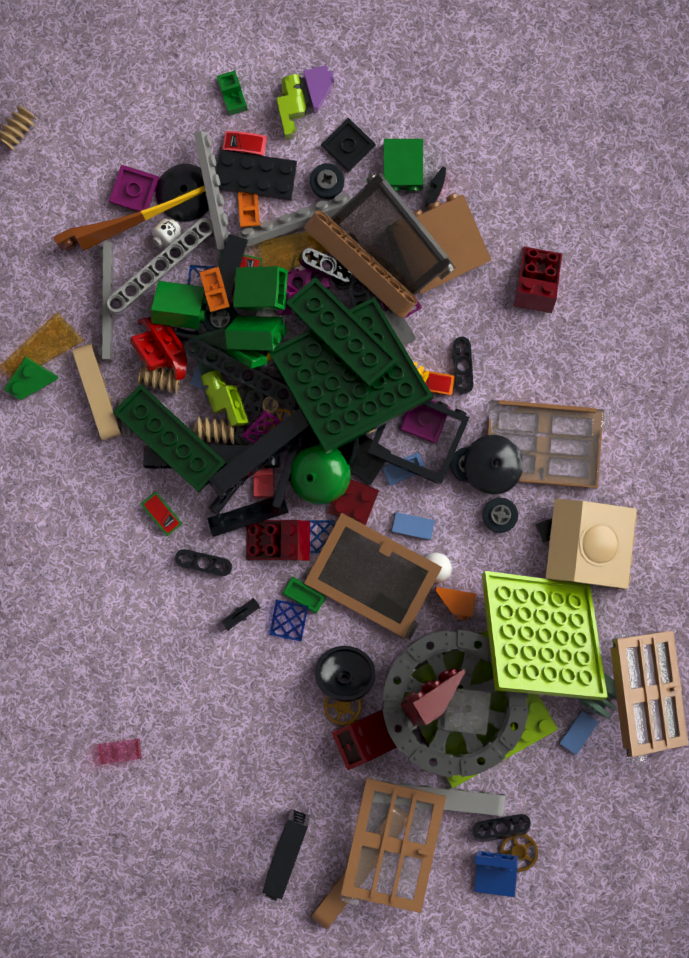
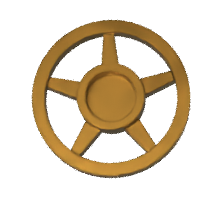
(341, 708)
(521, 851)

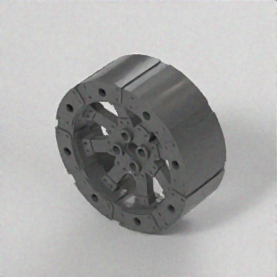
(417, 752)

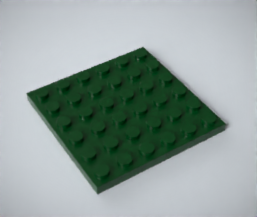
(334, 398)

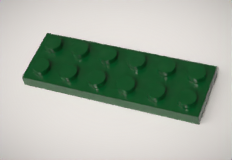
(342, 332)
(169, 438)

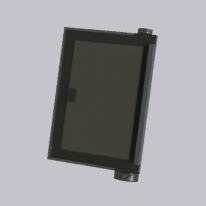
(393, 235)

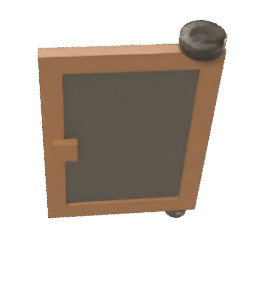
(373, 575)

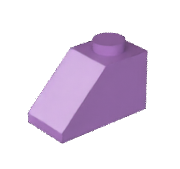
(319, 85)

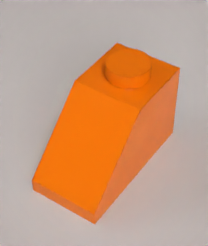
(457, 602)

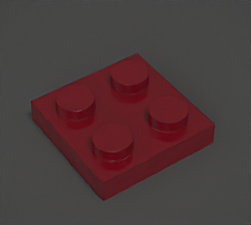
(355, 502)

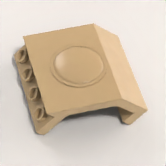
(591, 543)

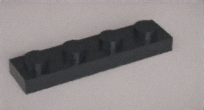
(244, 516)

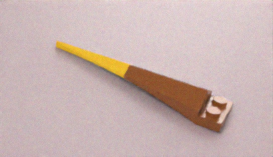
(96, 233)

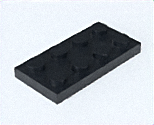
(256, 174)

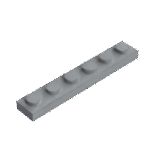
(211, 184)
(293, 221)
(105, 292)

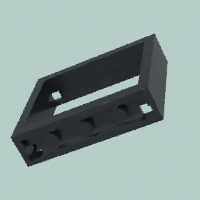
(412, 467)
(285, 855)

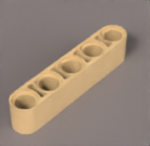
(96, 392)

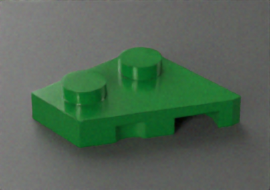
(28, 379)

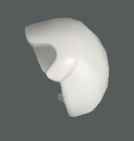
(443, 561)

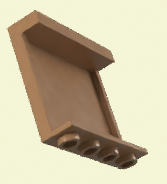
(456, 233)

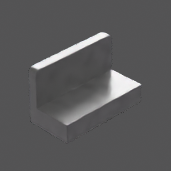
(400, 327)

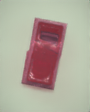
(119, 751)

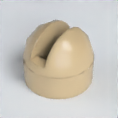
(274, 406)

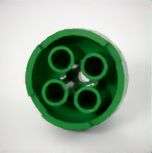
(319, 476)

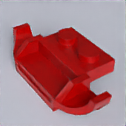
(160, 348)

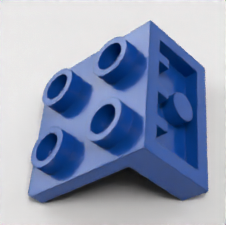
(496, 873)

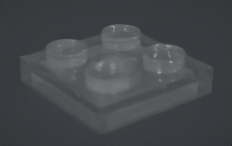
(468, 712)

